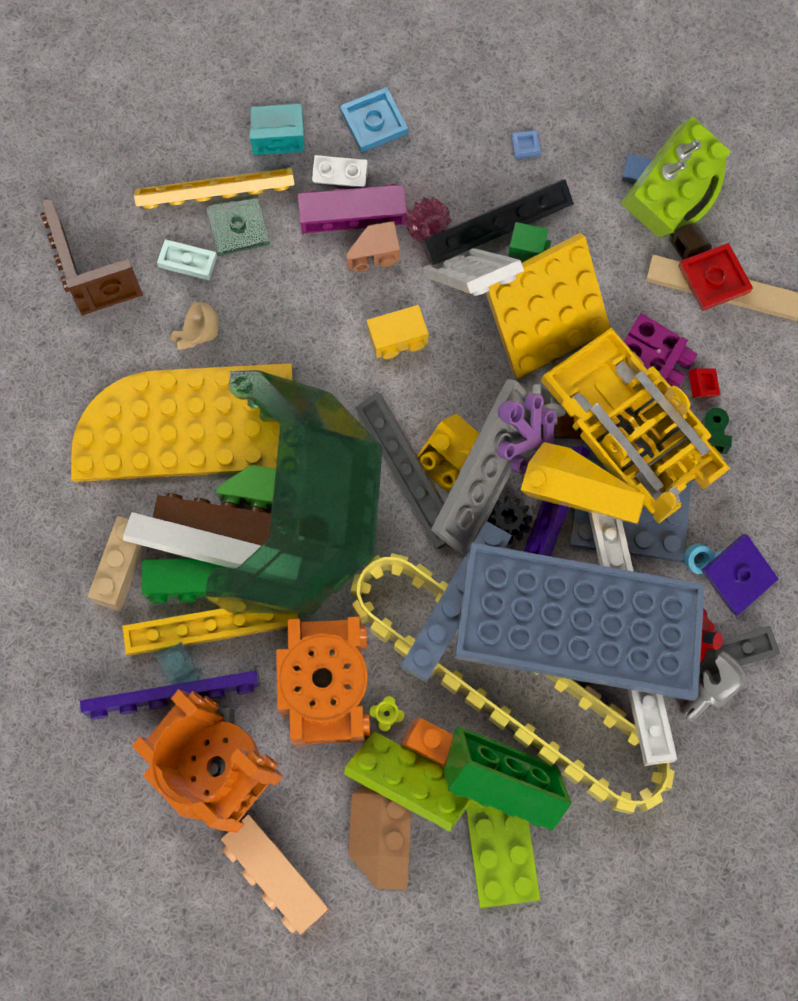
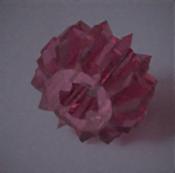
(427, 218)

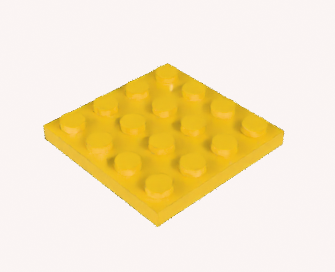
(549, 306)

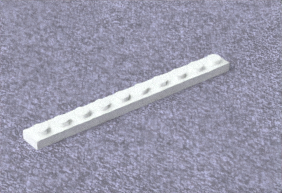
(647, 708)

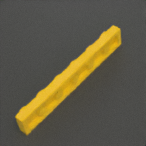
(204, 189)
(198, 629)

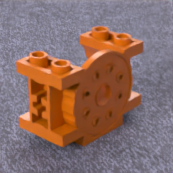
(324, 721)
(172, 767)

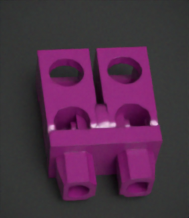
(660, 348)

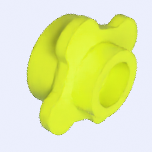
(386, 721)

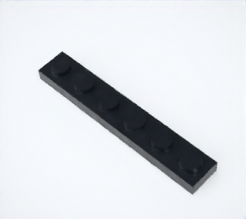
(497, 222)

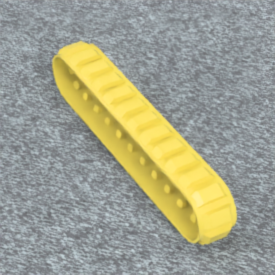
(500, 717)

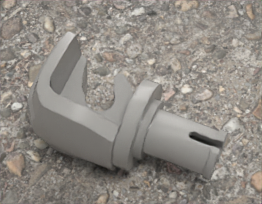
(717, 694)

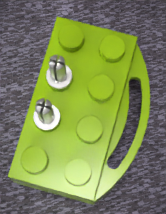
(678, 179)

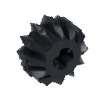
(519, 522)

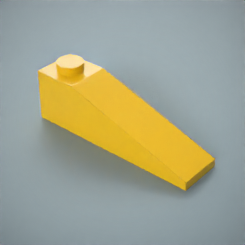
(573, 481)

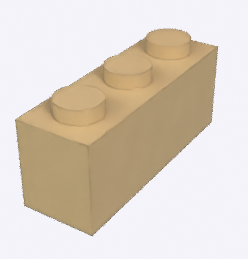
(115, 569)

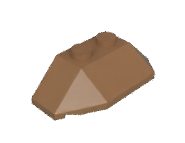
(380, 838)

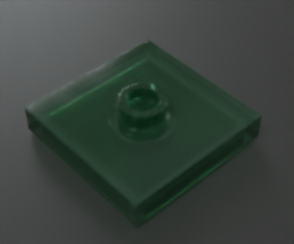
(238, 225)

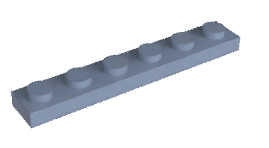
(446, 615)

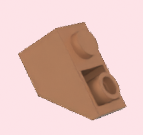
(375, 241)

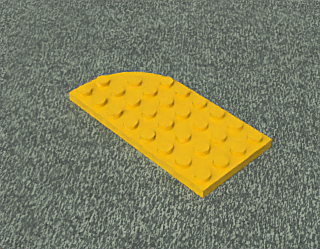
(173, 427)

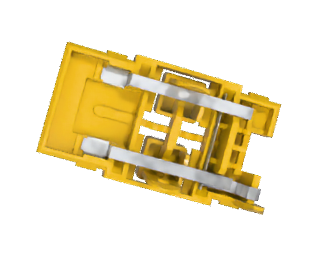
(605, 382)

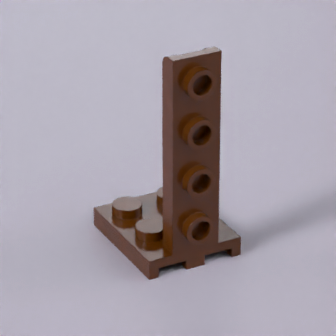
(95, 287)

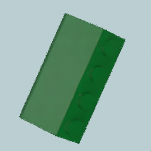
(505, 779)

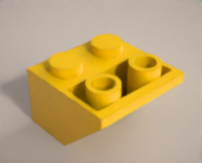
(448, 450)

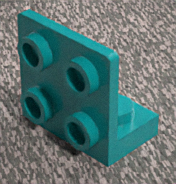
(277, 129)

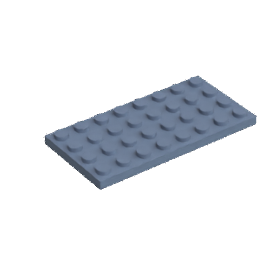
(581, 621)

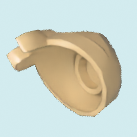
(199, 326)

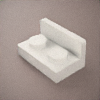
(340, 171)

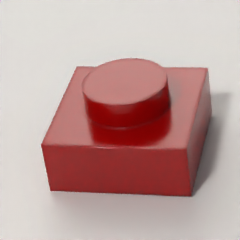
(704, 383)

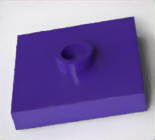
(740, 574)

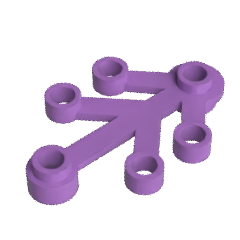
(513, 413)

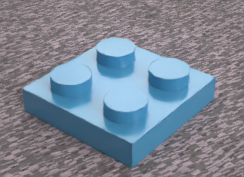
(374, 119)

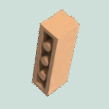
(275, 875)

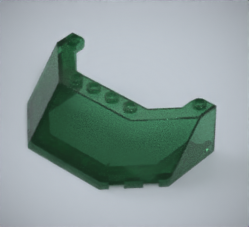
(320, 504)

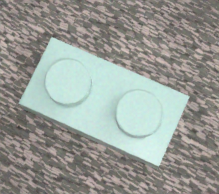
(187, 259)

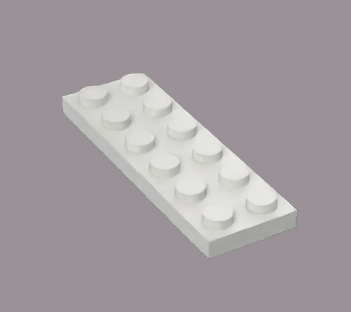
(474, 271)

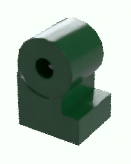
(717, 429)

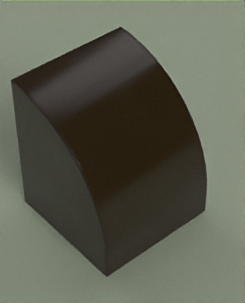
(690, 241)

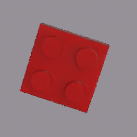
(715, 277)

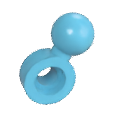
(705, 557)

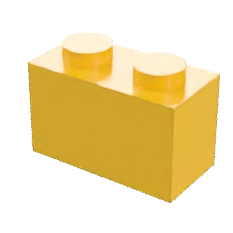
(398, 332)

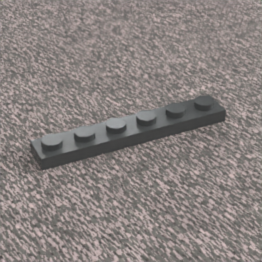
(403, 462)

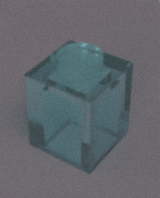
(177, 664)

